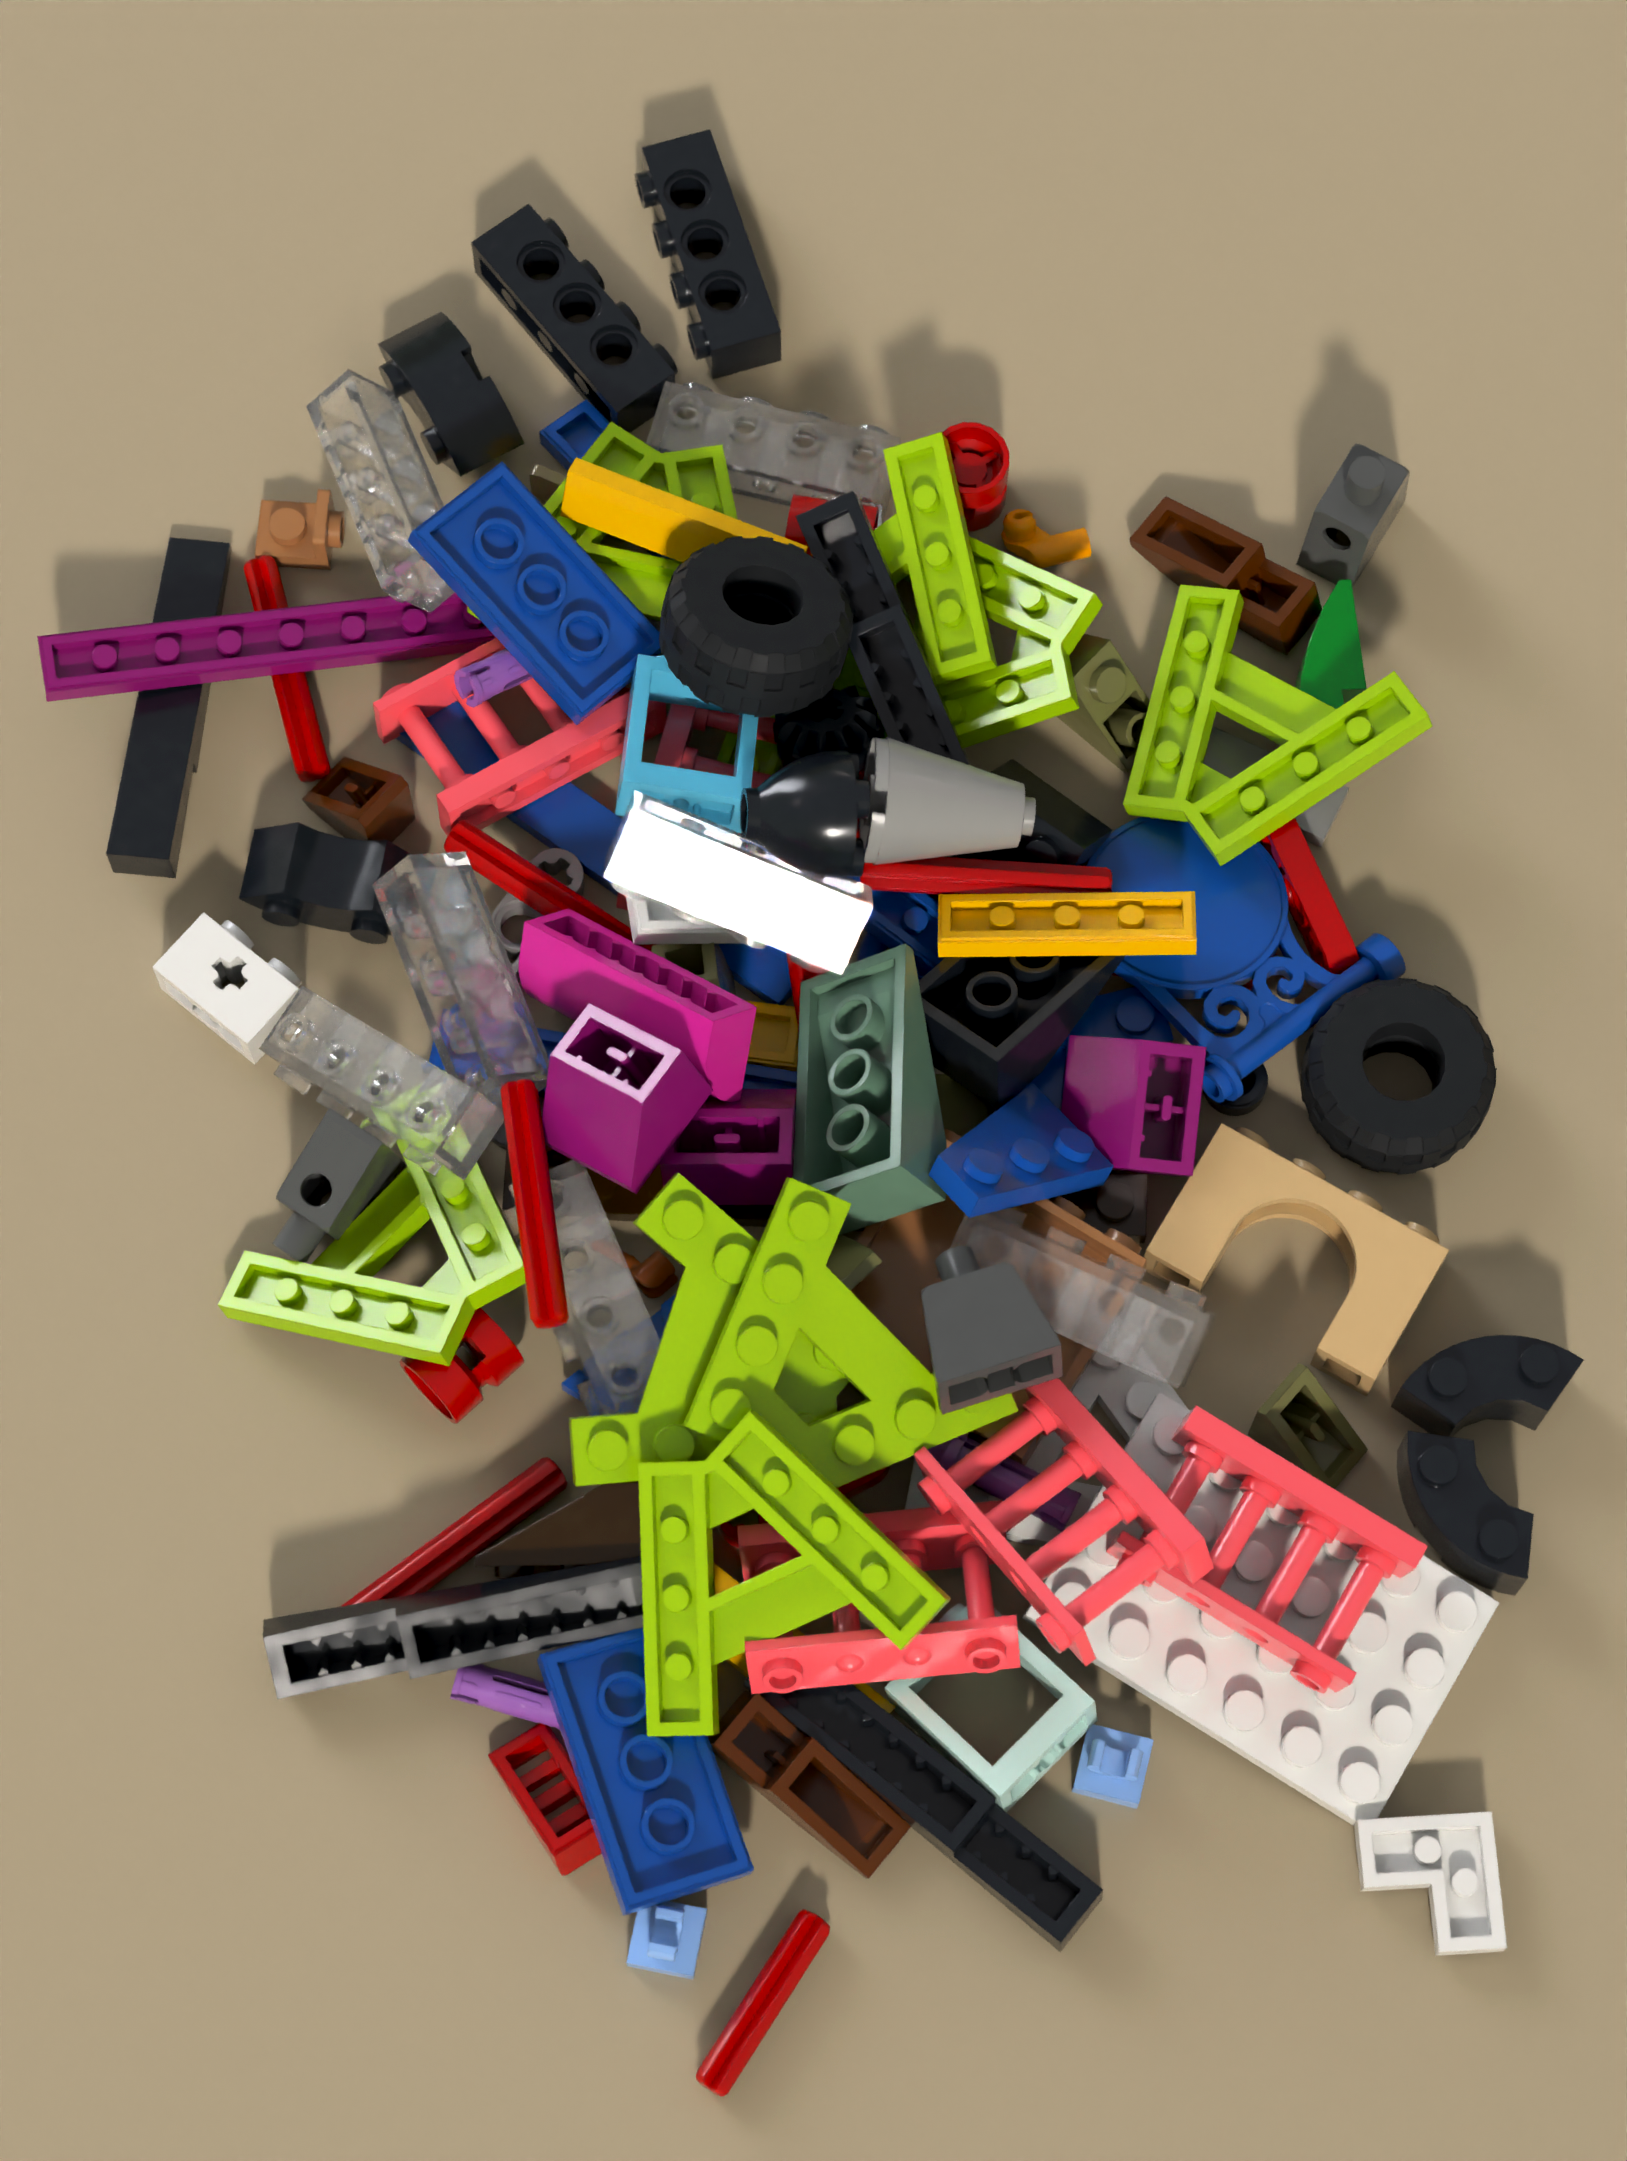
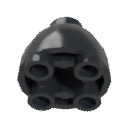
(811, 814)

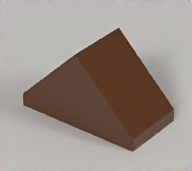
(362, 801)

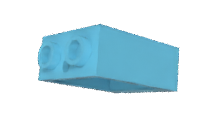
(697, 792)

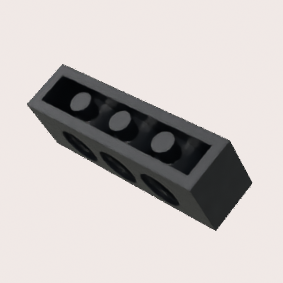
(693, 172)
(528, 246)

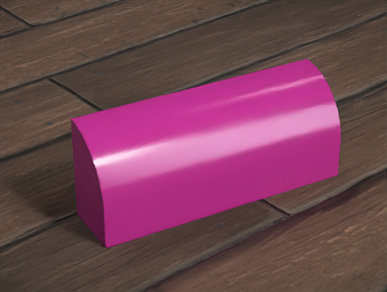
(579, 962)

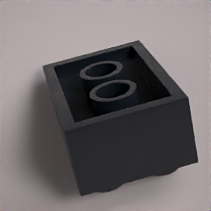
(1006, 1017)

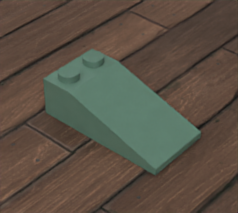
(867, 1090)

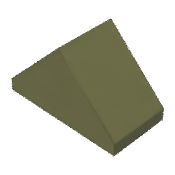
(1308, 1428)

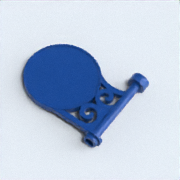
(1237, 933)

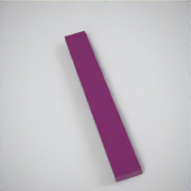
(253, 645)

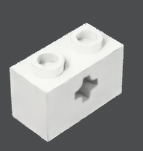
(204, 960)

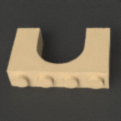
(1248, 1183)

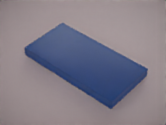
(537, 591)
(651, 1798)

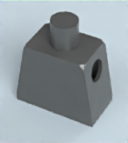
(1360, 504)
(335, 1160)
(985, 1332)

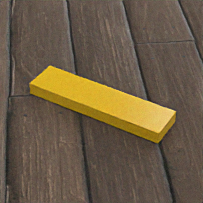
(648, 514)
(1067, 924)

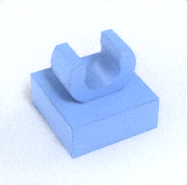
(1112, 1766)
(667, 1939)

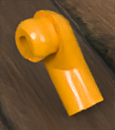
(1038, 546)

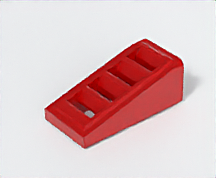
(568, 1837)

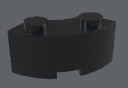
(442, 384)
(319, 880)
(1486, 1380)
(1460, 1514)

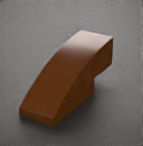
(1209, 554)
(807, 1783)

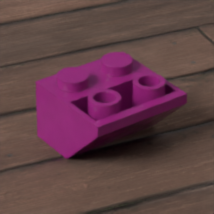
(618, 1097)
(1136, 1100)
(738, 1148)

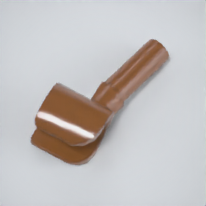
(653, 1275)

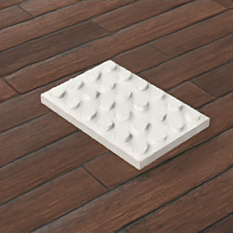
(1330, 1745)

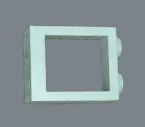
(1032, 1753)

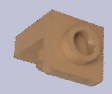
(300, 532)

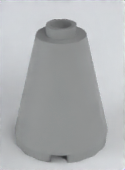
(937, 806)

